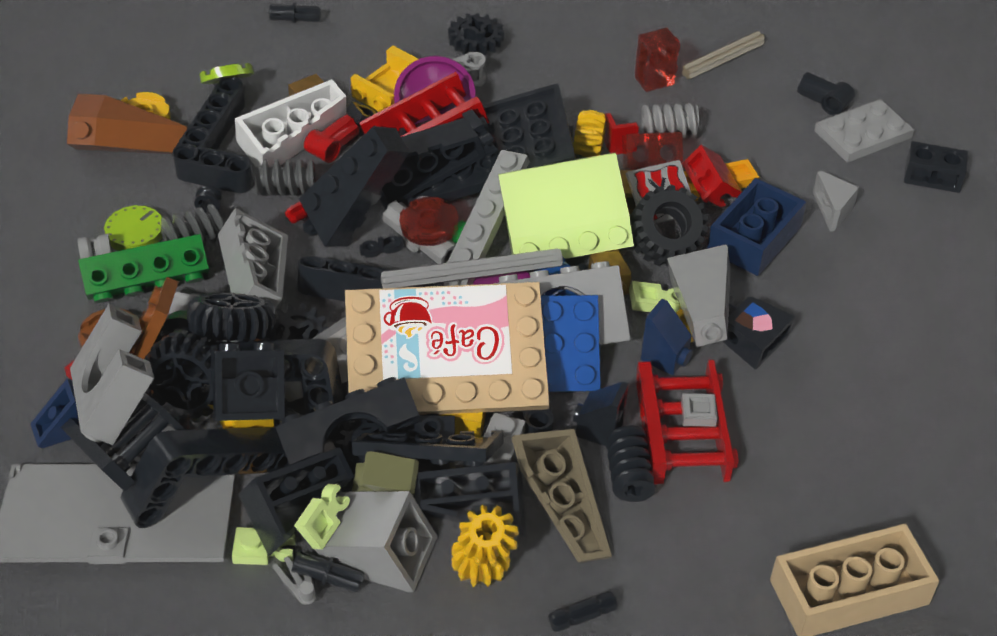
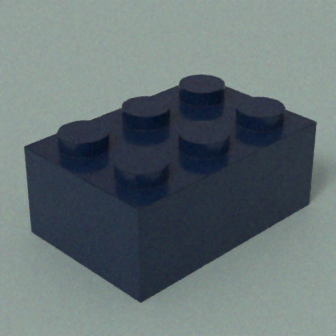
(757, 225)

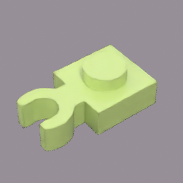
(646, 295)
(319, 518)
(250, 550)

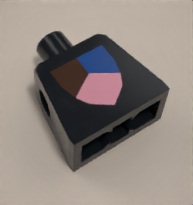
(757, 330)

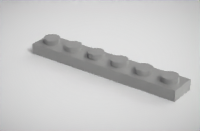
(486, 214)

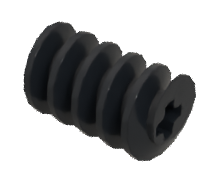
(630, 464)

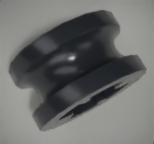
(205, 193)

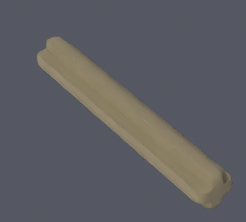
(723, 55)

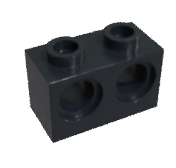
(935, 166)

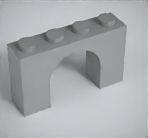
(600, 281)
(109, 378)

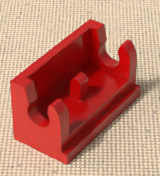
(710, 176)

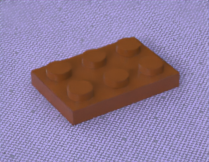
(154, 317)

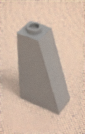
(703, 292)

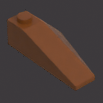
(113, 125)

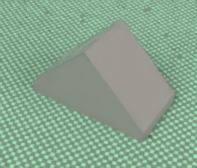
(835, 198)

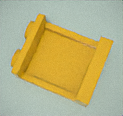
(378, 87)

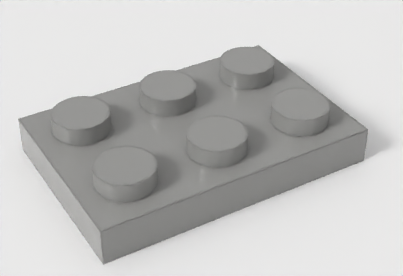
(863, 130)

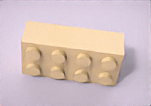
(853, 580)

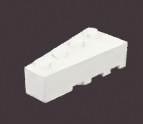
(281, 127)

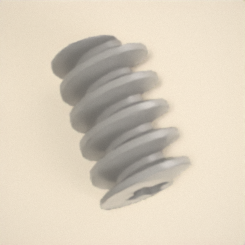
(670, 120)

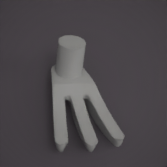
(303, 589)

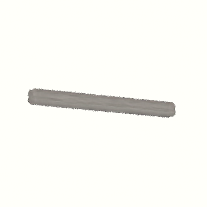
(471, 268)

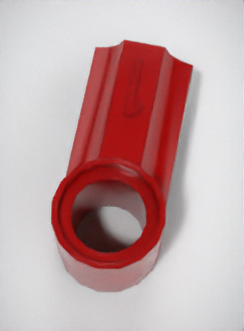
(328, 143)

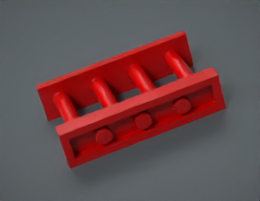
(427, 103)
(658, 434)

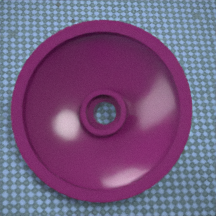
(428, 71)

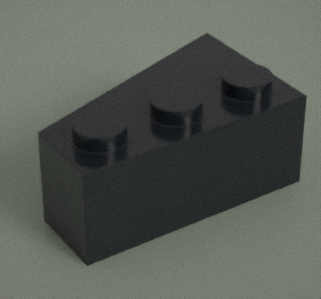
(456, 491)

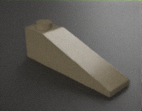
(561, 483)

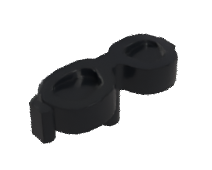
(388, 245)

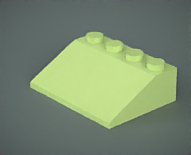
(567, 207)

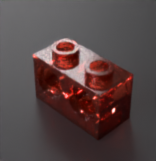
(656, 59)
(651, 144)

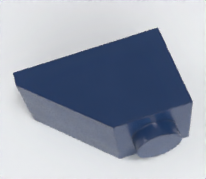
(666, 339)
(54, 415)

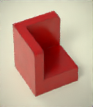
(614, 134)

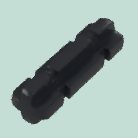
(582, 611)

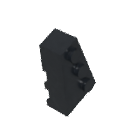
(281, 496)

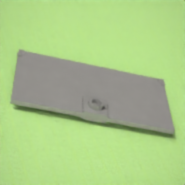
(79, 517)

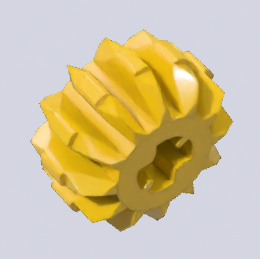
(589, 133)
(474, 534)
(469, 570)

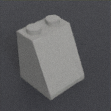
(382, 538)

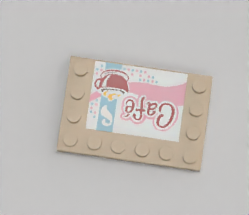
(452, 345)

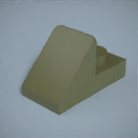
(385, 473)

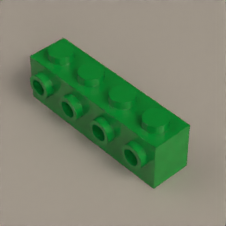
(143, 267)

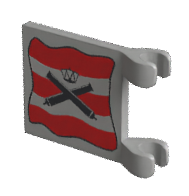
(649, 178)

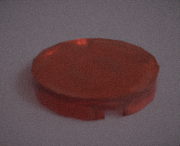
(429, 221)

